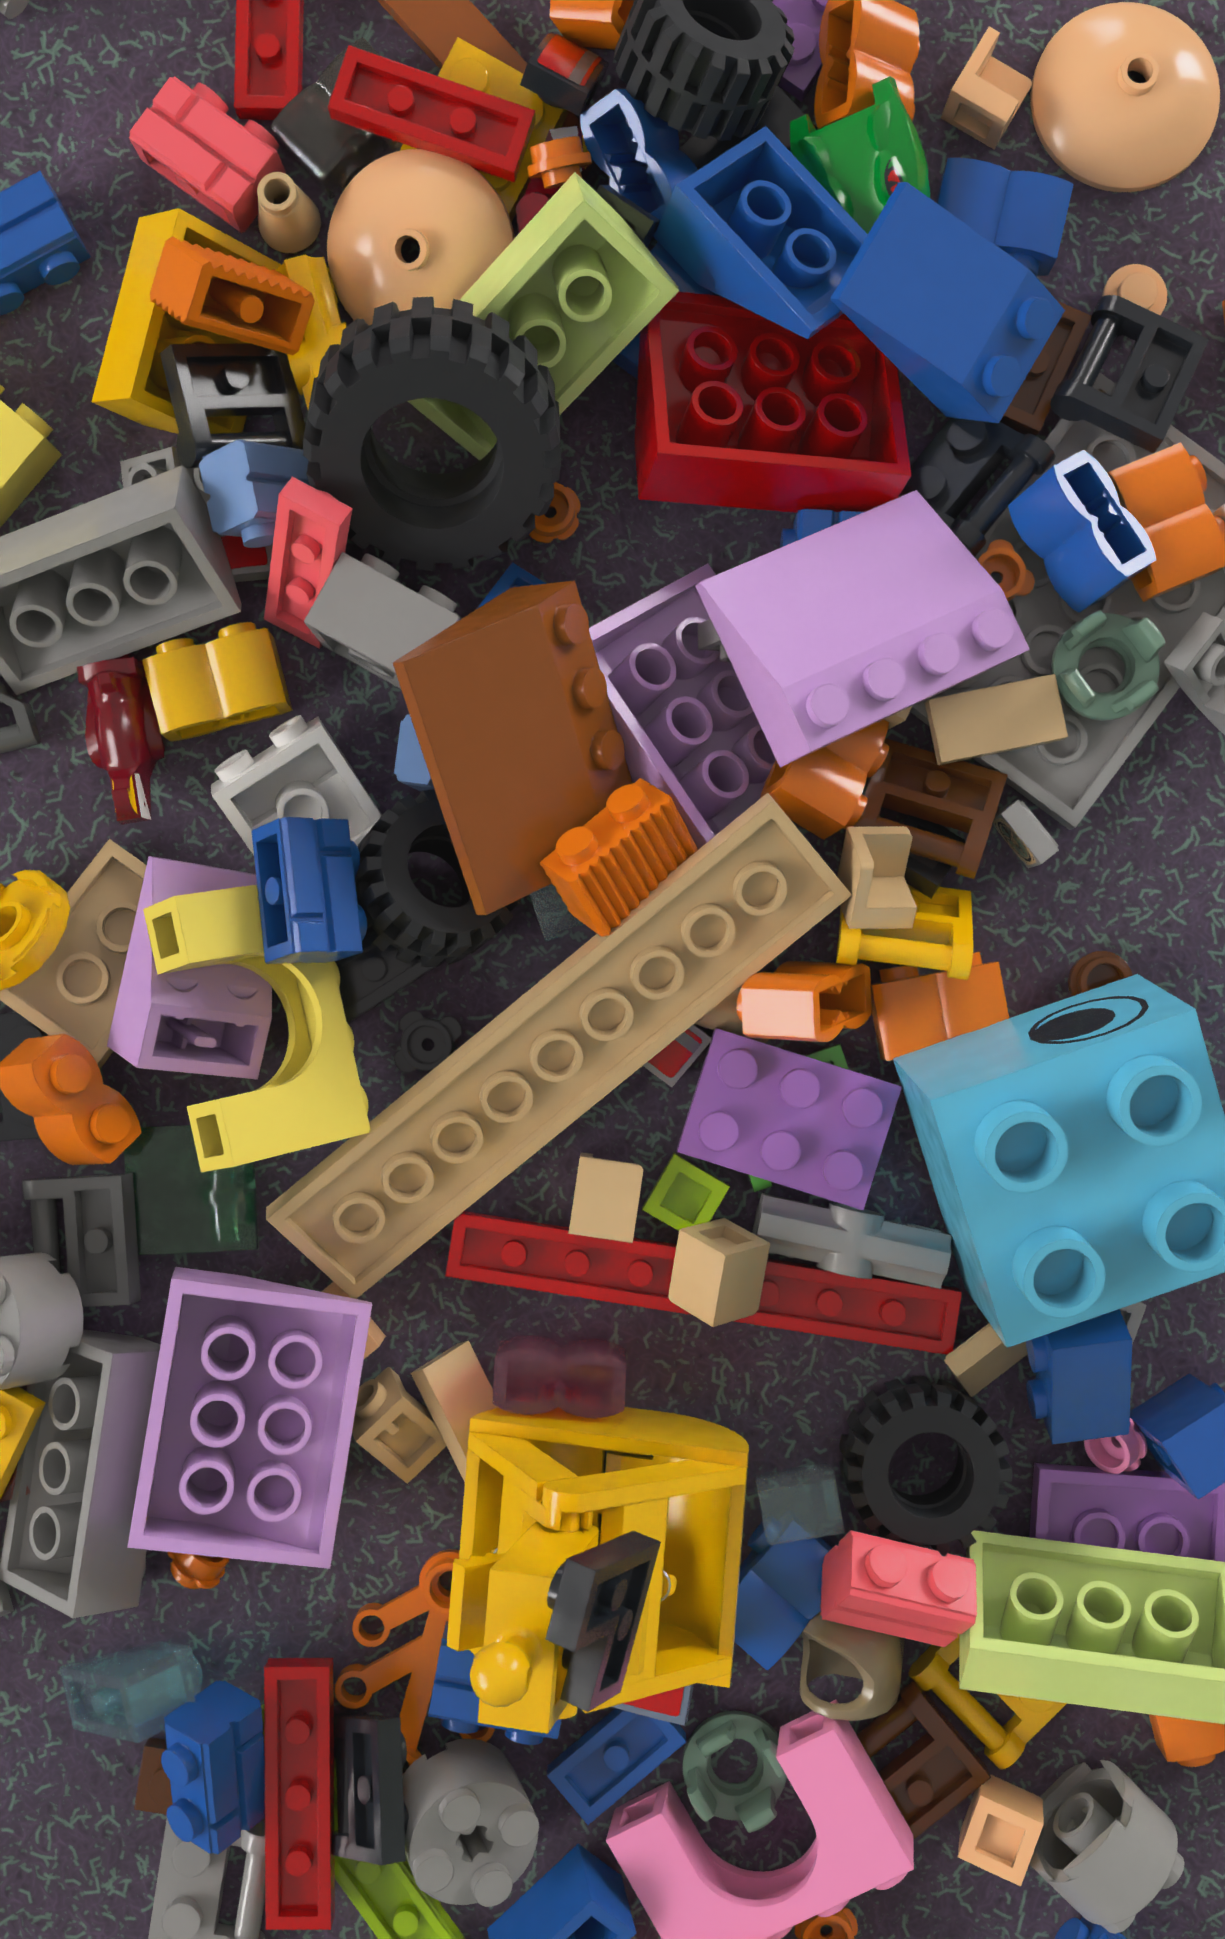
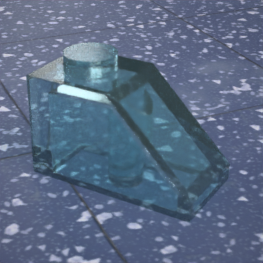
(131, 1689)

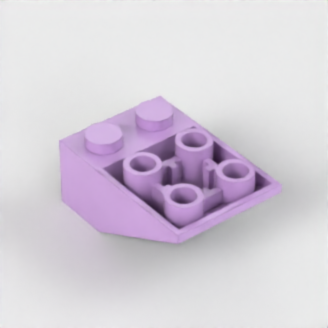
(190, 1018)

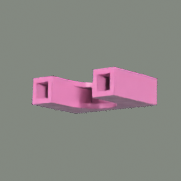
(700, 1896)

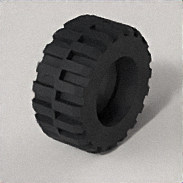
(450, 359)

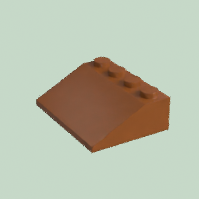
(514, 734)

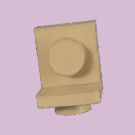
(395, 1426)

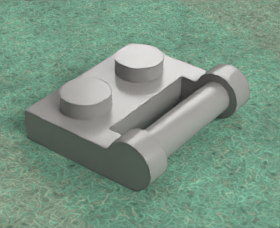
(193, 1885)

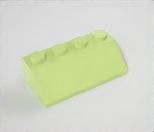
(574, 289)
(1096, 1627)

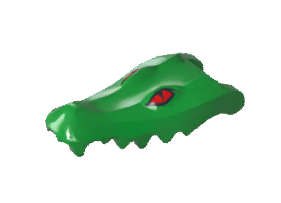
(864, 154)

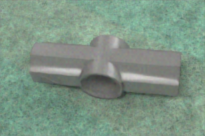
(853, 1240)

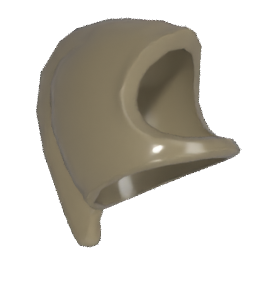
(855, 1654)

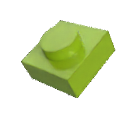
(685, 1194)

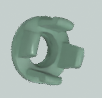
(1135, 643)
(748, 1800)

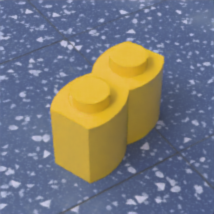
(216, 682)

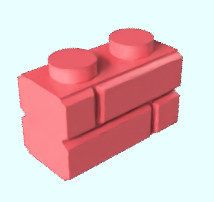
(206, 151)
(898, 1589)

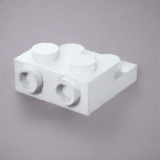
(293, 778)

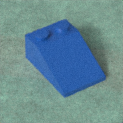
(762, 234)
(947, 307)

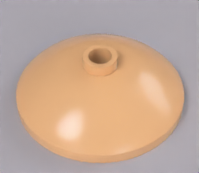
(1103, 122)
(419, 196)

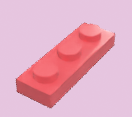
(306, 546)

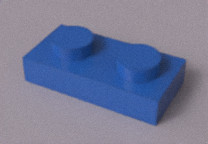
(612, 1760)

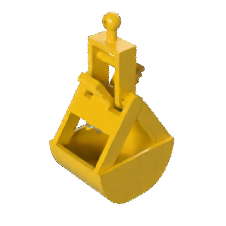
(539, 1499)

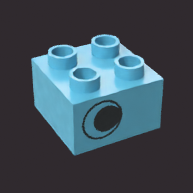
(1075, 1155)

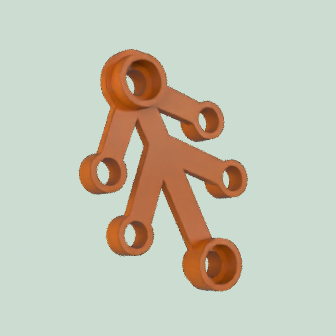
(416, 1656)

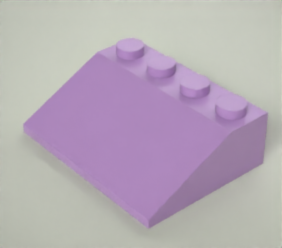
(858, 624)
(682, 708)
(249, 1420)

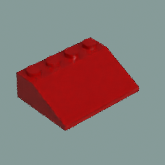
(763, 415)

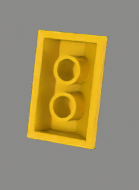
(131, 367)

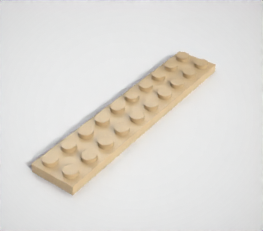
(559, 1049)

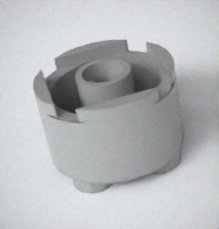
(37, 1319)
(467, 1824)
(1105, 1845)

